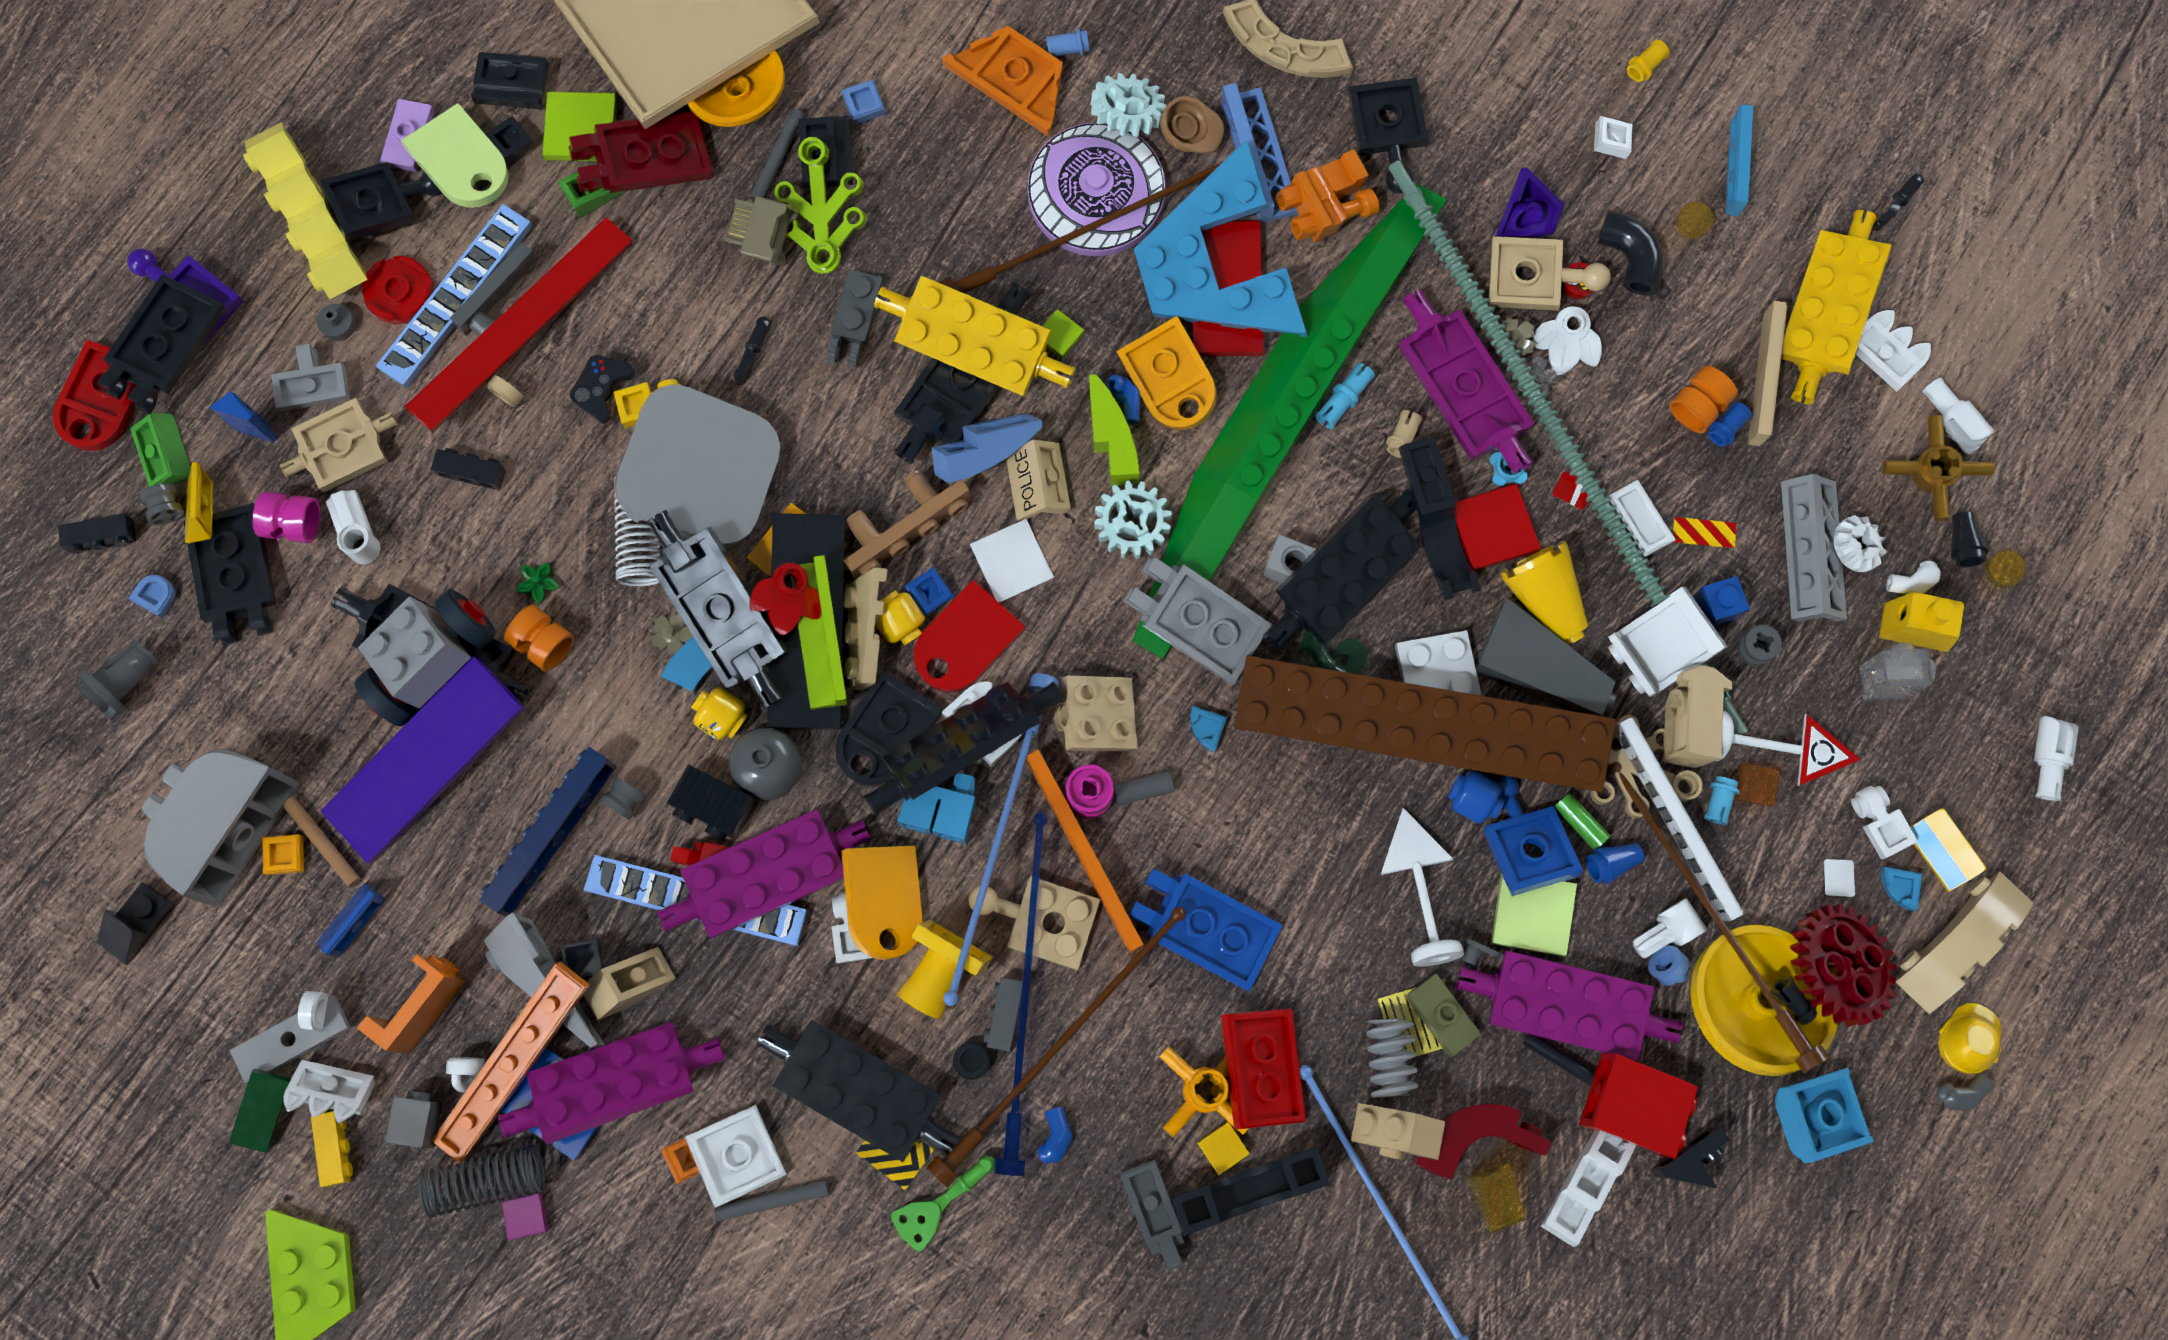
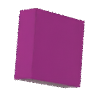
(524, 1216)

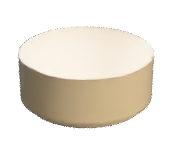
(504, 391)

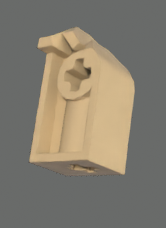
(1695, 717)

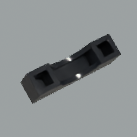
(1250, 1190)

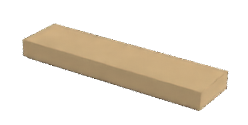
(1767, 373)

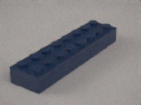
(548, 832)

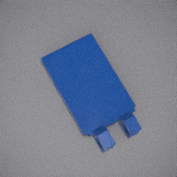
(1216, 930)

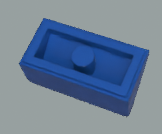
(242, 417)
(350, 921)

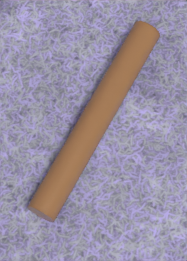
(321, 842)

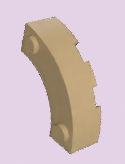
(1968, 939)

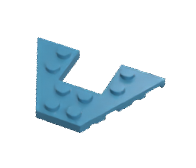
(1180, 271)

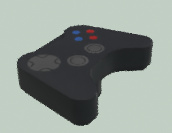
(597, 384)

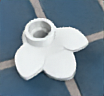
(1568, 345)

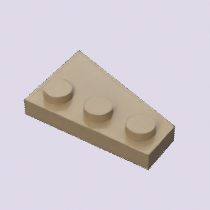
(863, 615)

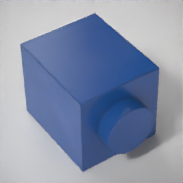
(1722, 601)

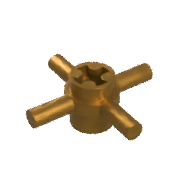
(1939, 477)

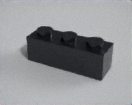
(468, 469)
(97, 533)

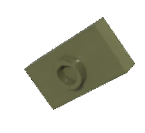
(1443, 1015)

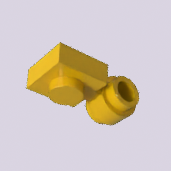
(631, 400)

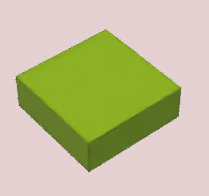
(1064, 334)

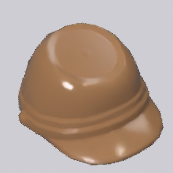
(1191, 125)

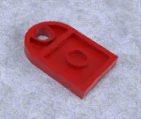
(87, 403)
(967, 638)

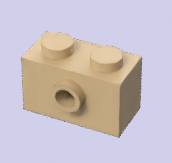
(1397, 1132)

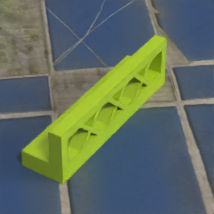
(821, 644)

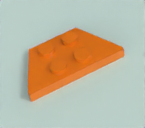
(1013, 75)

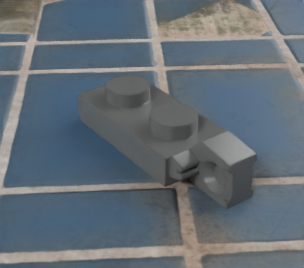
(1154, 1211)

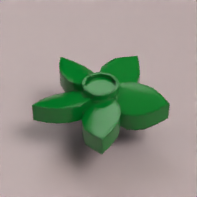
(537, 581)

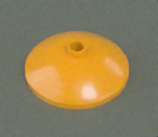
(760, 89)

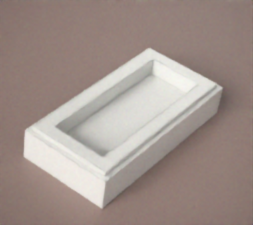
(1641, 518)

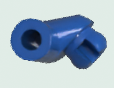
(1128, 395)
(1059, 1138)

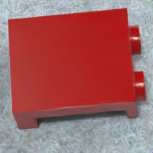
(1639, 1105)

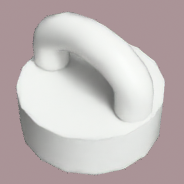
(463, 1066)

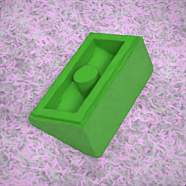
(161, 449)

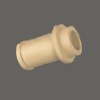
(1404, 432)

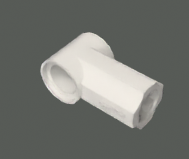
(352, 526)

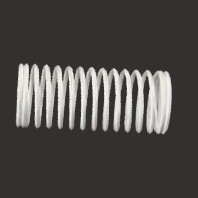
(622, 572)

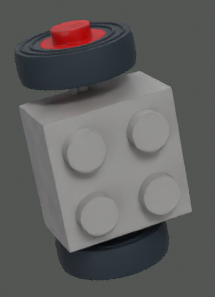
(419, 653)

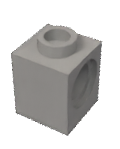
(1283, 550)

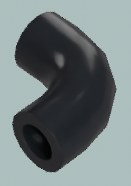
(1639, 247)

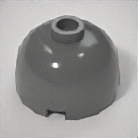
(765, 763)

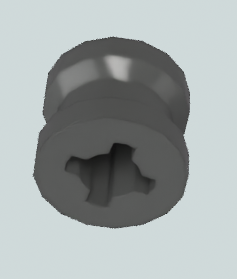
(161, 504)
(1753, 651)
(622, 798)

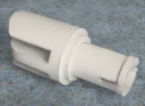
(1959, 417)
(2054, 754)

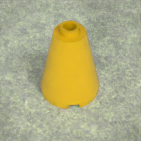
(1550, 591)

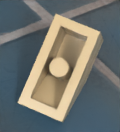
(627, 982)

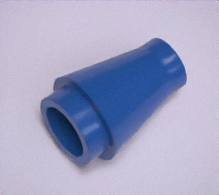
(1612, 862)

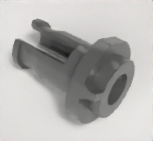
(116, 678)

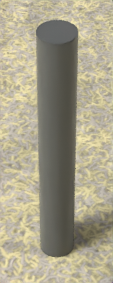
(777, 154)
(771, 1201)

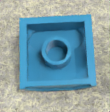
(1822, 1116)

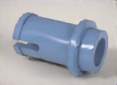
(1068, 43)

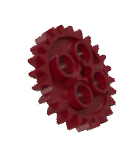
(1844, 965)

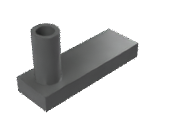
(473, 311)

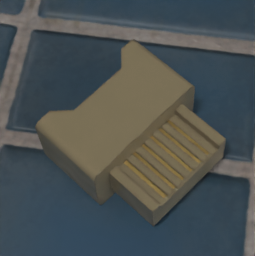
(761, 228)

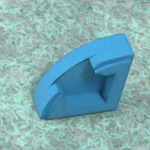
(1207, 727)
(1902, 887)

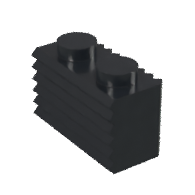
(711, 803)

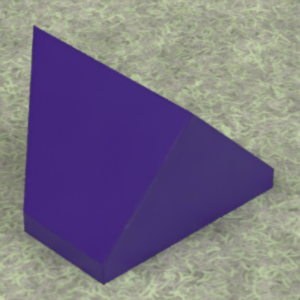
(1530, 209)

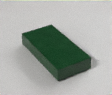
(259, 1110)

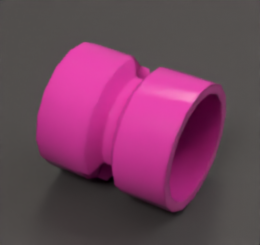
(293, 518)
(1089, 791)

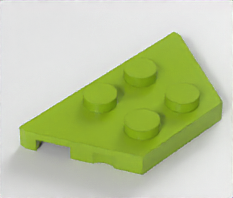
(308, 1276)

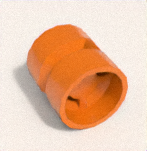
(1703, 400)
(544, 642)

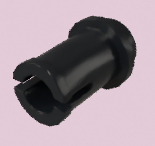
(1794, 1000)

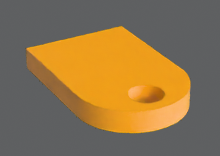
(1170, 373)
(882, 896)

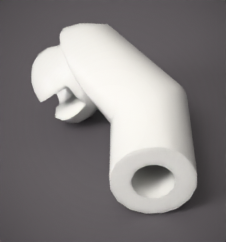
(1921, 581)

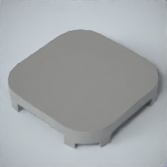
(698, 463)

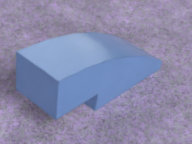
(983, 446)

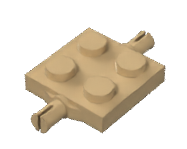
(339, 445)

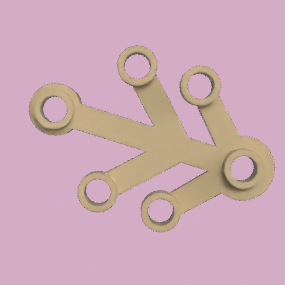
(1627, 770)

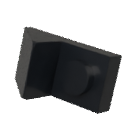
(130, 928)
(1687, 1165)

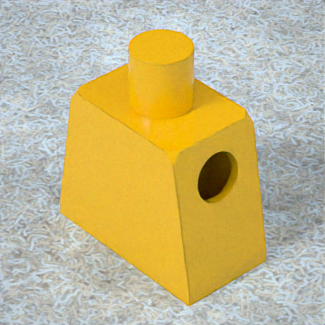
(1927, 623)

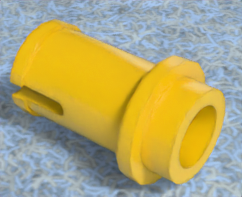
(1641, 66)

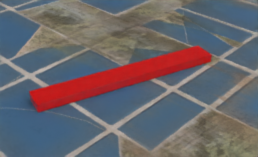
(518, 325)

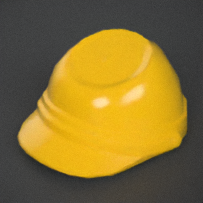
(1970, 1039)

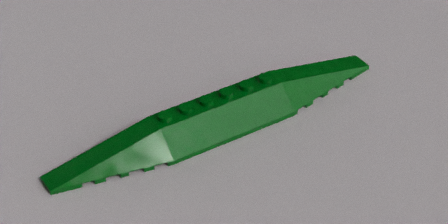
(1285, 398)

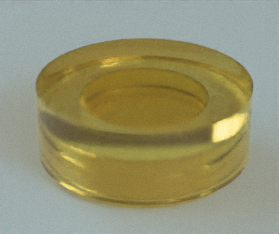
(1694, 220)
(2005, 569)

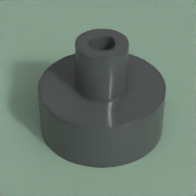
(336, 322)

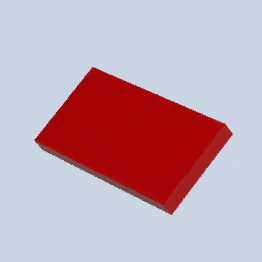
(1235, 259)

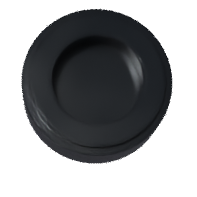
(971, 1060)

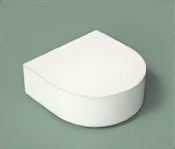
(312, 1010)

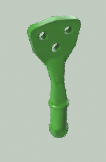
(933, 1209)

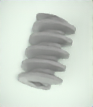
(1391, 1057)

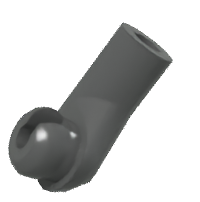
(1965, 1098)

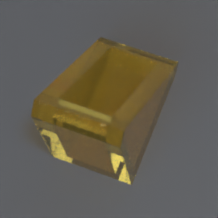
(1497, 1197)

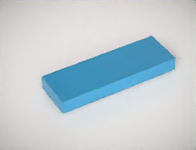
(1739, 160)

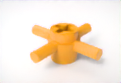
(1193, 1101)

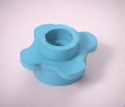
(1503, 476)

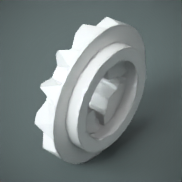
(1850, 550)

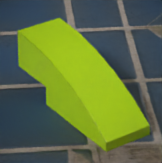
(1112, 434)

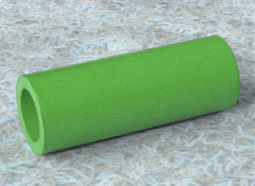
(1582, 821)

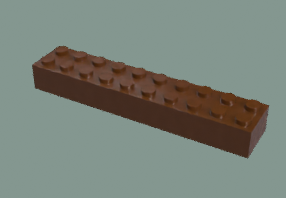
(1425, 723)

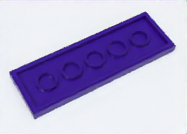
(422, 759)

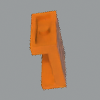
(419, 1010)

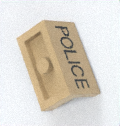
(1038, 480)

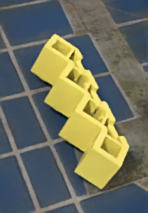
(306, 210)

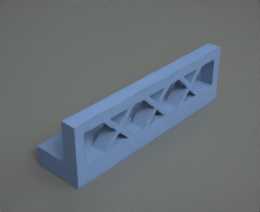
(1241, 131)

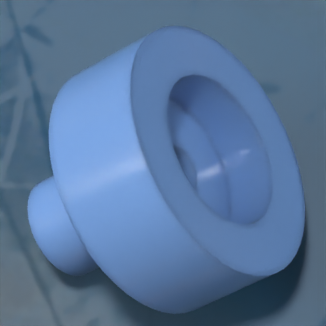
(1669, 965)

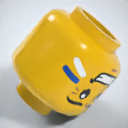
(719, 713)

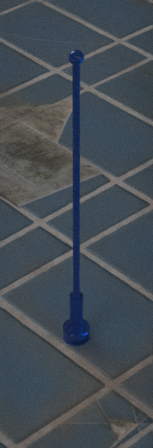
(1009, 1163)

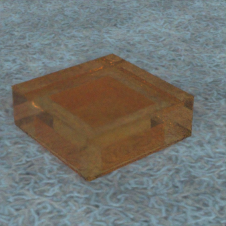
(1757, 785)

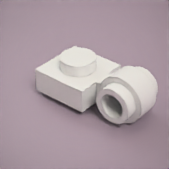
(1888, 831)
(843, 944)

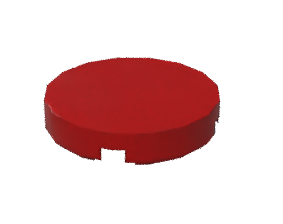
(396, 289)

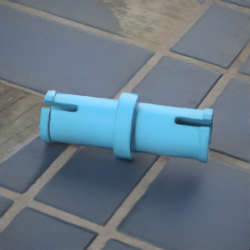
(1345, 396)

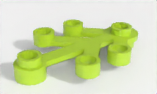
(821, 211)

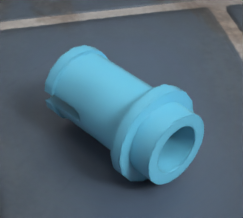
(1721, 800)

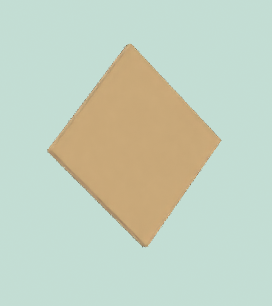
(679, 49)

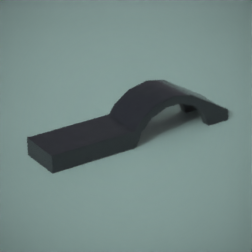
(1437, 517)

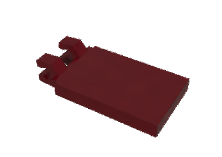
(640, 157)

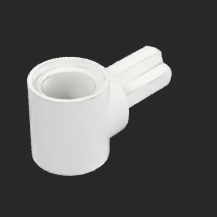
(1675, 926)

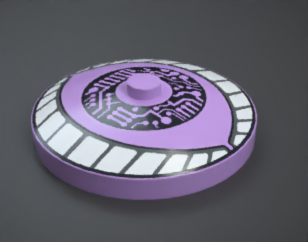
(1088, 176)

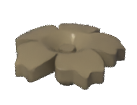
(1519, 333)
(670, 634)

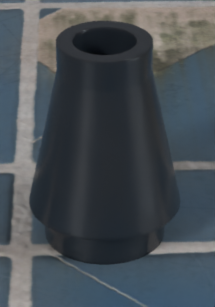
(1968, 544)

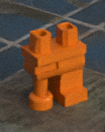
(1318, 194)

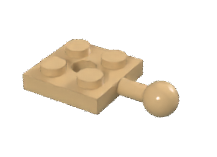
(1545, 259)
(1074, 907)

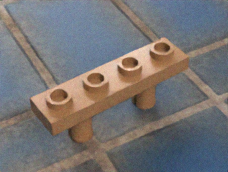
(923, 521)

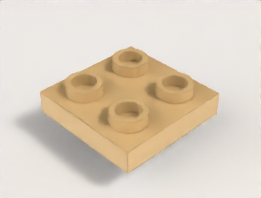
(1097, 714)

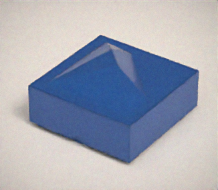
(929, 591)

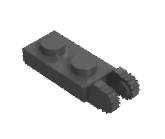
(854, 315)

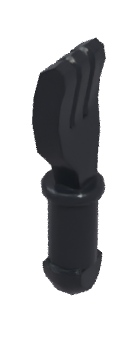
(1900, 198)
(752, 346)

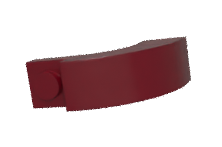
(1476, 1122)

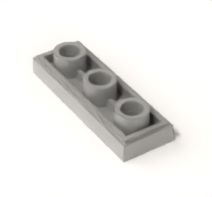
(272, 1047)

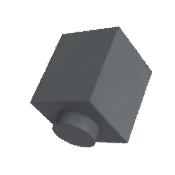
(413, 1120)

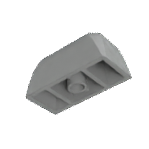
(212, 821)

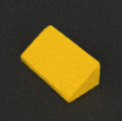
(198, 505)

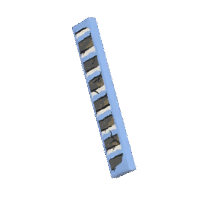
(433, 321)
(660, 890)

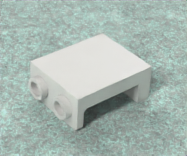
(1666, 642)

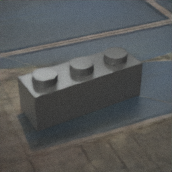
(1004, 1015)

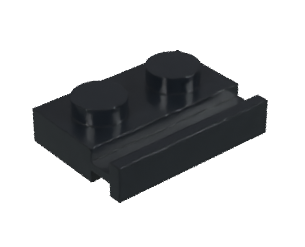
(510, 80)
(837, 137)

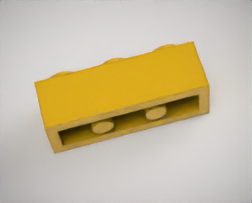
(331, 1150)

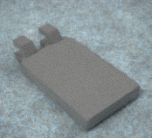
(1199, 619)

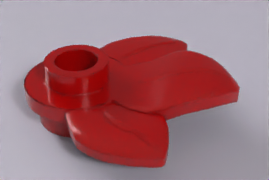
(784, 603)

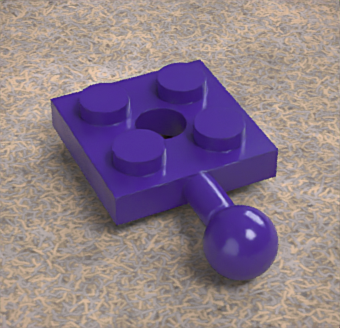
(190, 273)

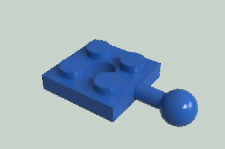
(1537, 828)

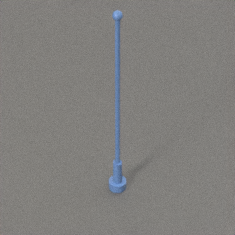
(951, 997)
(1306, 1074)

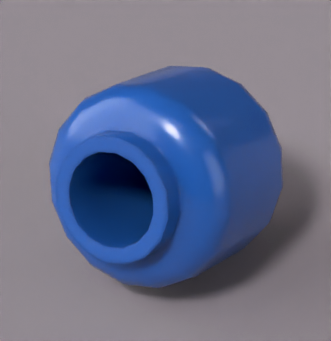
(1476, 796)

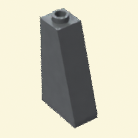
(1542, 665)

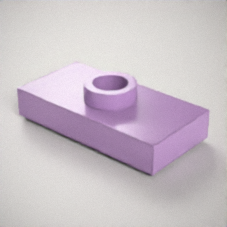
(406, 119)

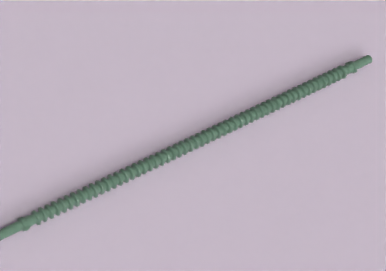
(1416, 201)

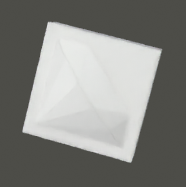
(1613, 137)

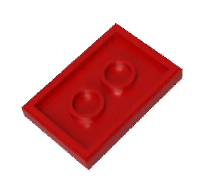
(1263, 1068)

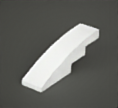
(1587, 1186)

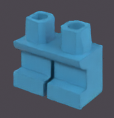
(953, 814)

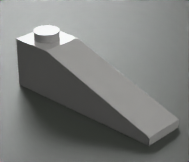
(526, 960)

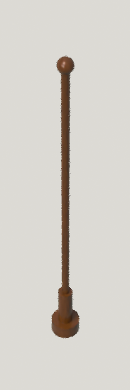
(989, 273)
(1810, 1056)
(944, 1168)

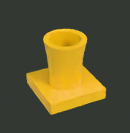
(936, 970)

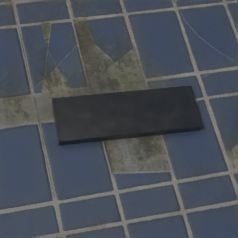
(798, 540)

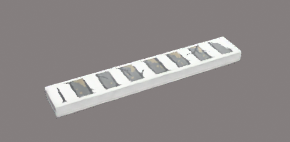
(1677, 820)

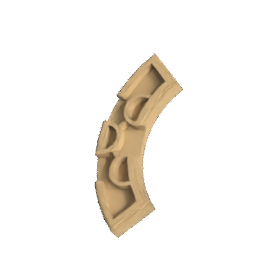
(1281, 51)

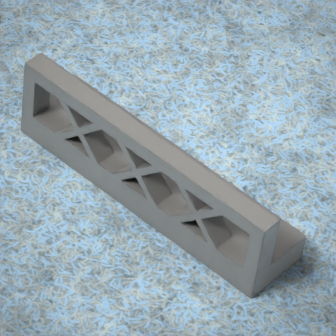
(1810, 548)

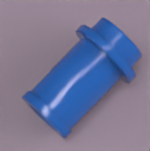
(1725, 430)

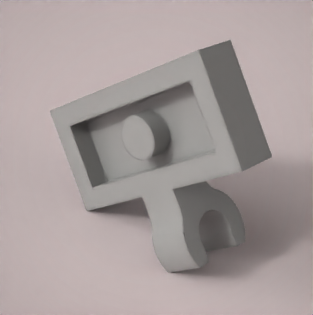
(311, 383)

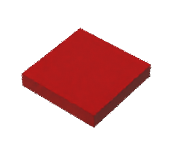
(1495, 528)

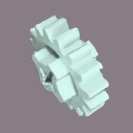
(1127, 104)
(1144, 511)

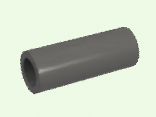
(1143, 788)

